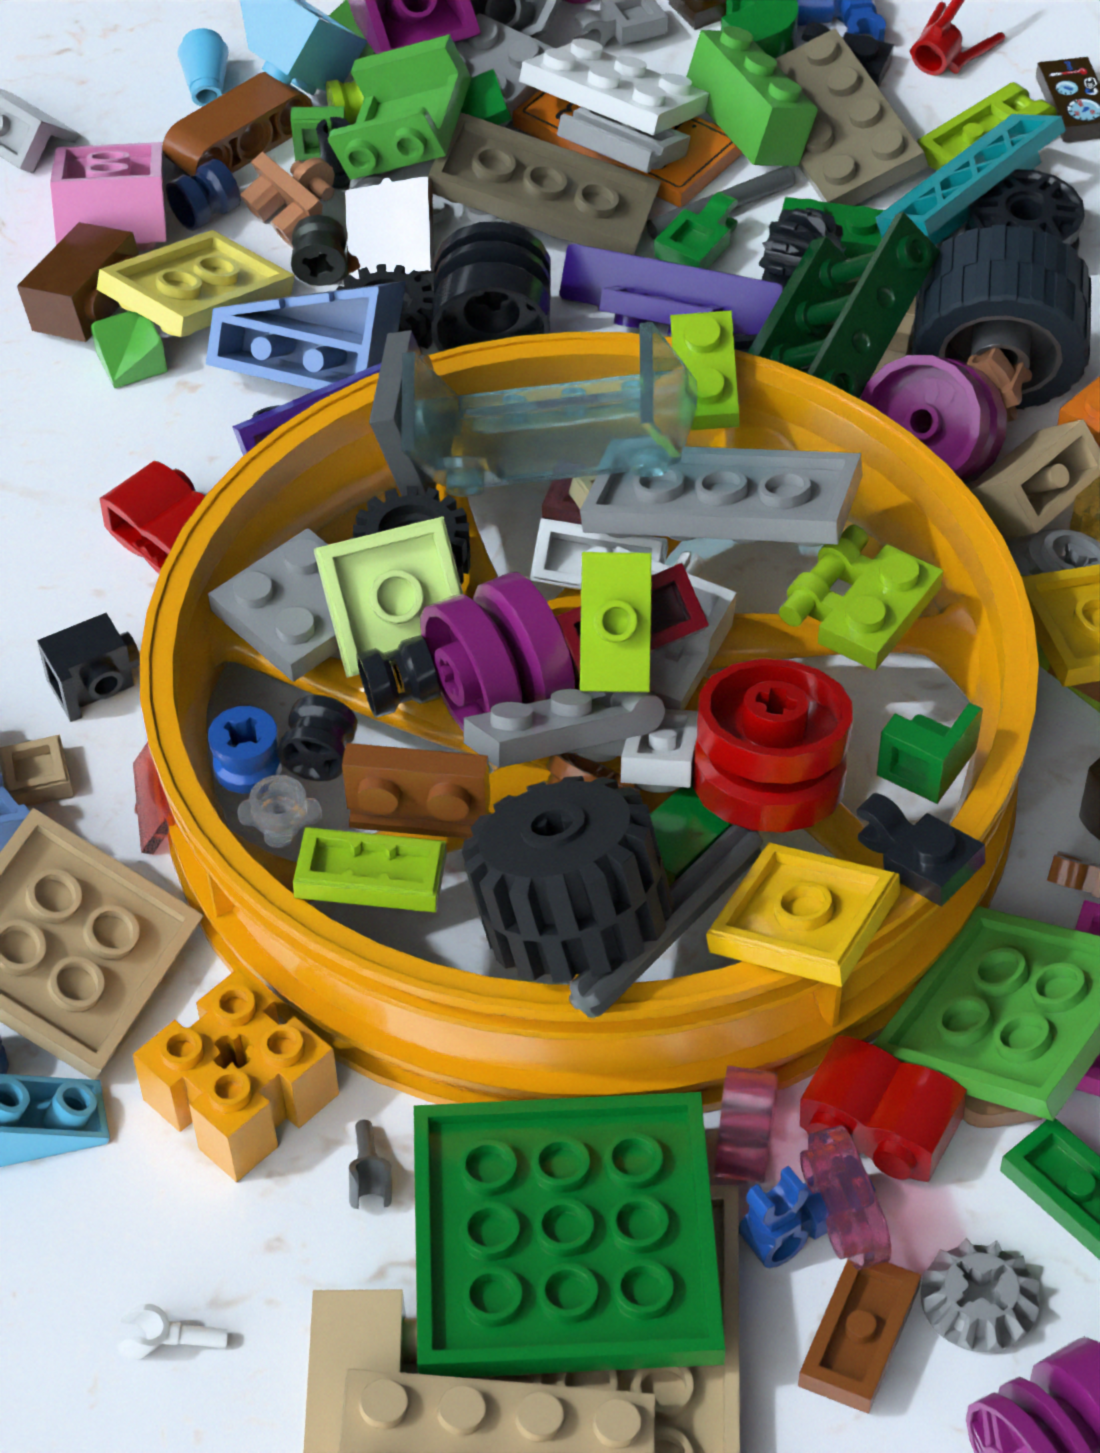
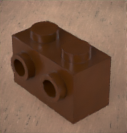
(62, 287)

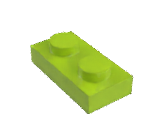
(708, 351)

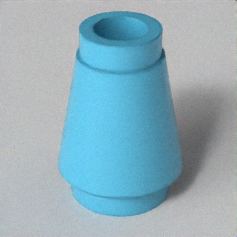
(204, 64)

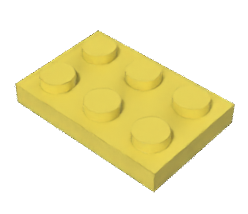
(190, 278)

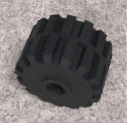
(568, 878)

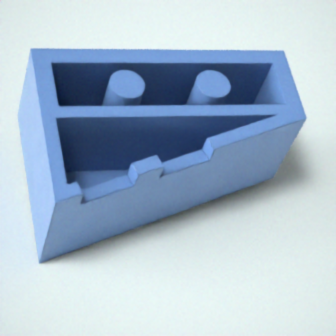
(306, 336)

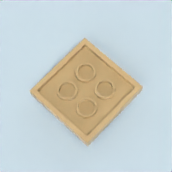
(80, 942)

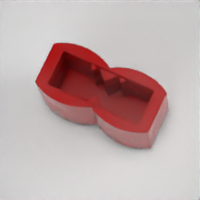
(150, 511)
(890, 1108)

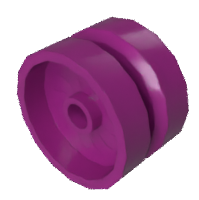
(959, 398)
(496, 647)

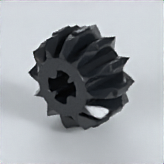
(791, 238)

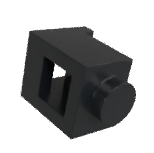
(88, 663)

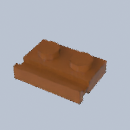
(415, 790)

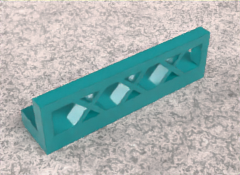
(943, 199)

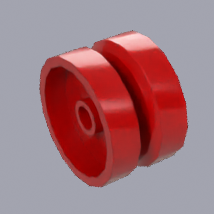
(772, 745)

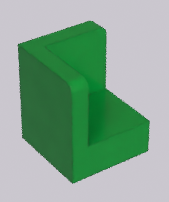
(927, 754)

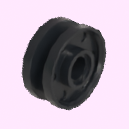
(1031, 201)

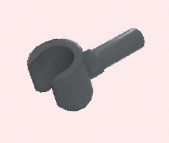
(368, 1172)

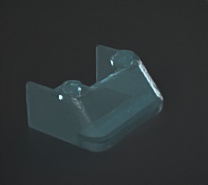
(550, 429)

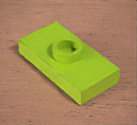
(615, 622)
(370, 869)

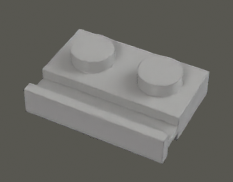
(623, 141)

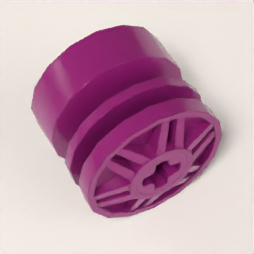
(1047, 1414)

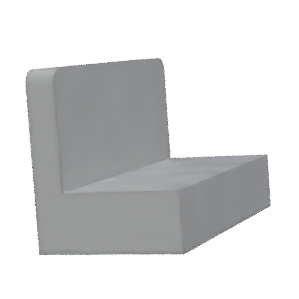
(27, 131)

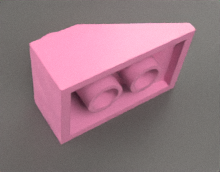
(111, 189)

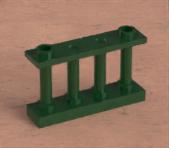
(859, 323)

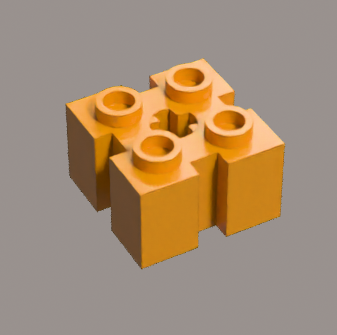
(236, 1074)

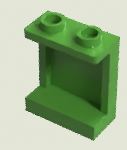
(406, 109)

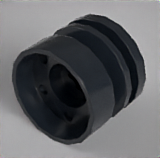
(490, 285)

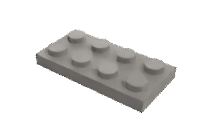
(731, 496)

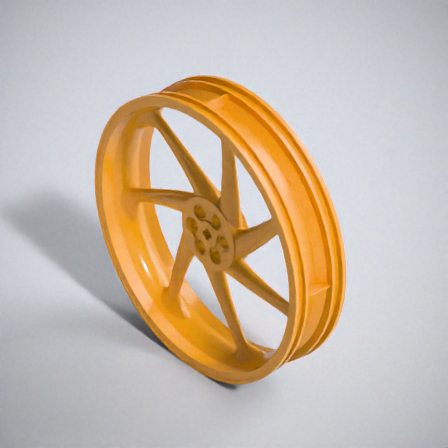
(502, 1039)

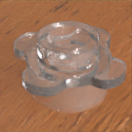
(276, 795)

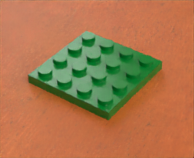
(564, 1236)

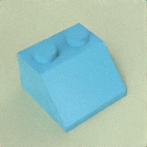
(300, 42)

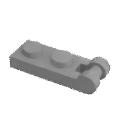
(560, 724)

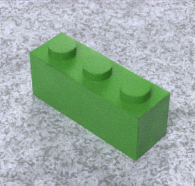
(751, 97)

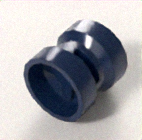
(203, 194)

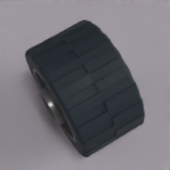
(1009, 294)

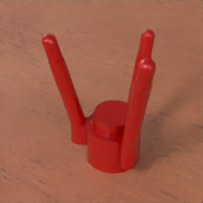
(941, 42)

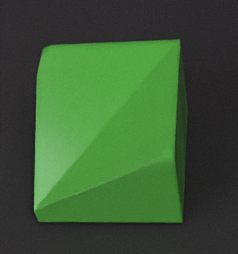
(128, 348)

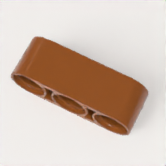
(235, 125)

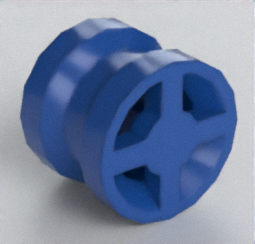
(244, 747)

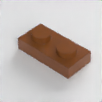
(859, 1334)

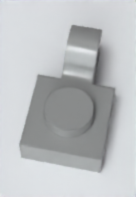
(624, 19)

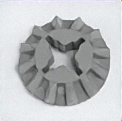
(1061, 550)
(980, 1324)

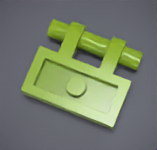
(876, 609)

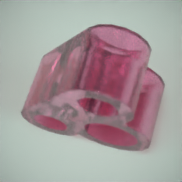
(746, 1123)

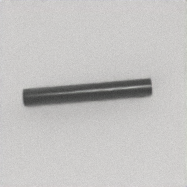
(744, 192)

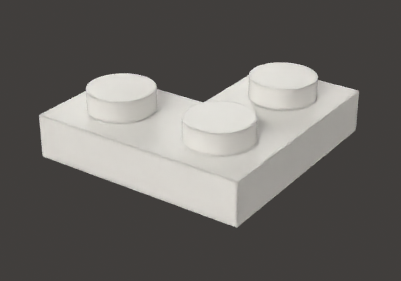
(657, 759)

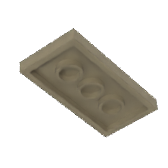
(856, 136)
(544, 186)

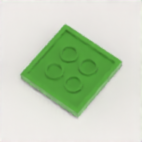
(1006, 1012)

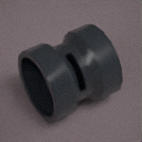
(412, 671)

